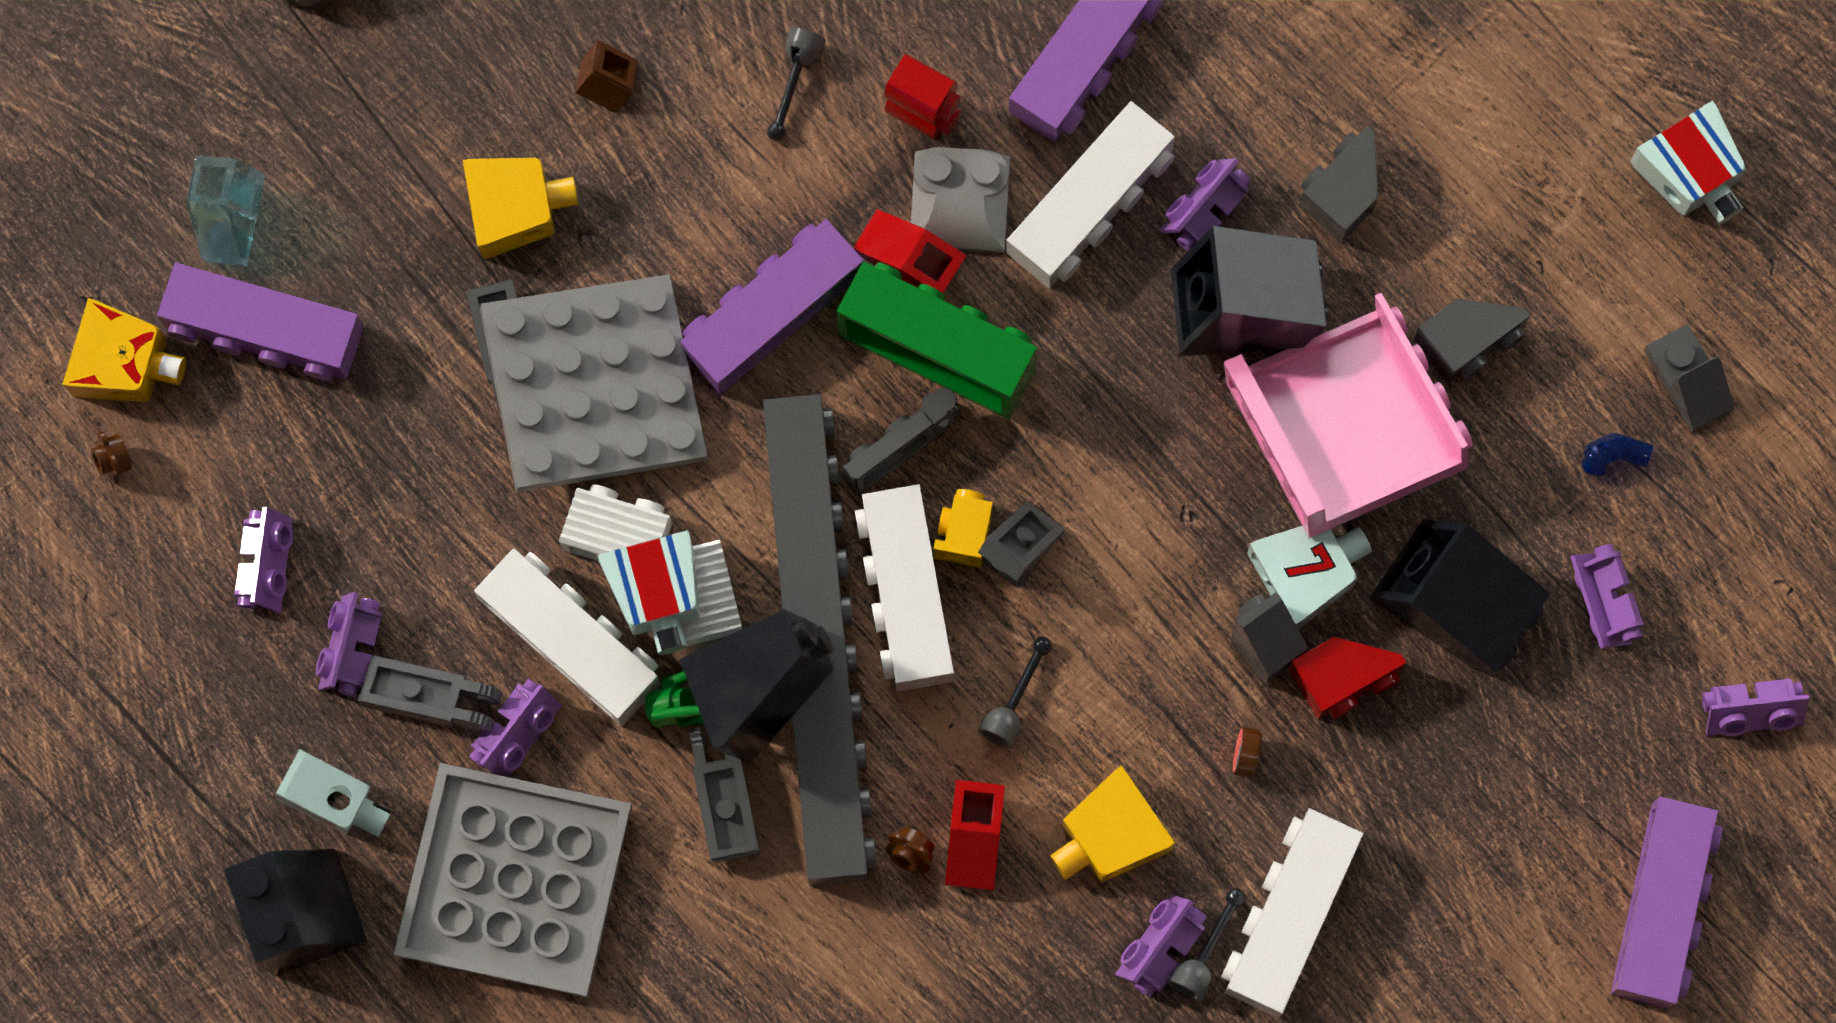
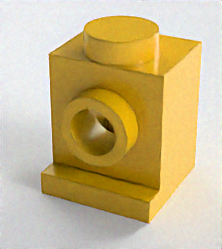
(965, 528)

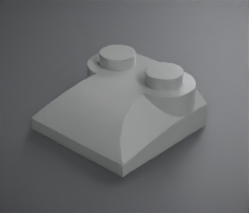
(962, 197)

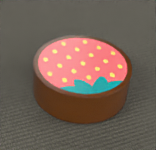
(1247, 752)

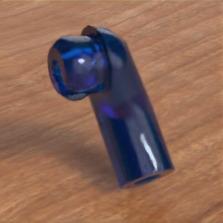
(1612, 448)

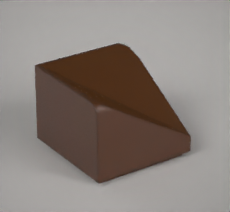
(606, 76)

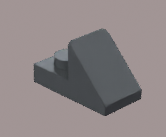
(1690, 378)
(1021, 543)

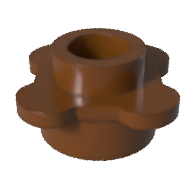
(110, 456)
(910, 850)

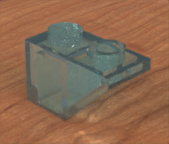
(224, 208)

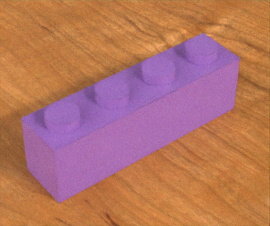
(1078, 63)
(771, 305)
(260, 322)
(1665, 903)

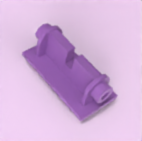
(1217, 188)
(268, 538)
(1612, 618)
(350, 625)
(1777, 707)
(530, 713)
(1172, 925)

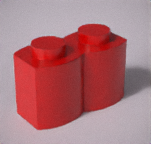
(922, 98)

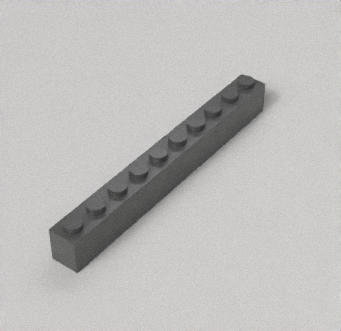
(811, 589)

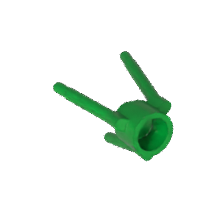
(672, 704)

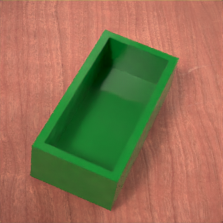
(937, 339)

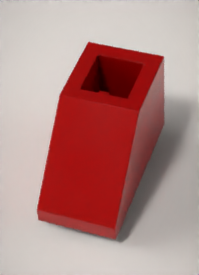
(910, 250)
(1341, 671)
(974, 835)

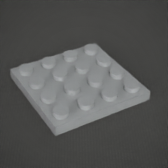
(593, 383)
(513, 880)

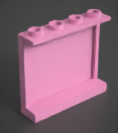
(1350, 419)

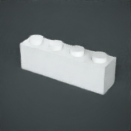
(1090, 195)
(907, 588)
(568, 636)
(1293, 912)

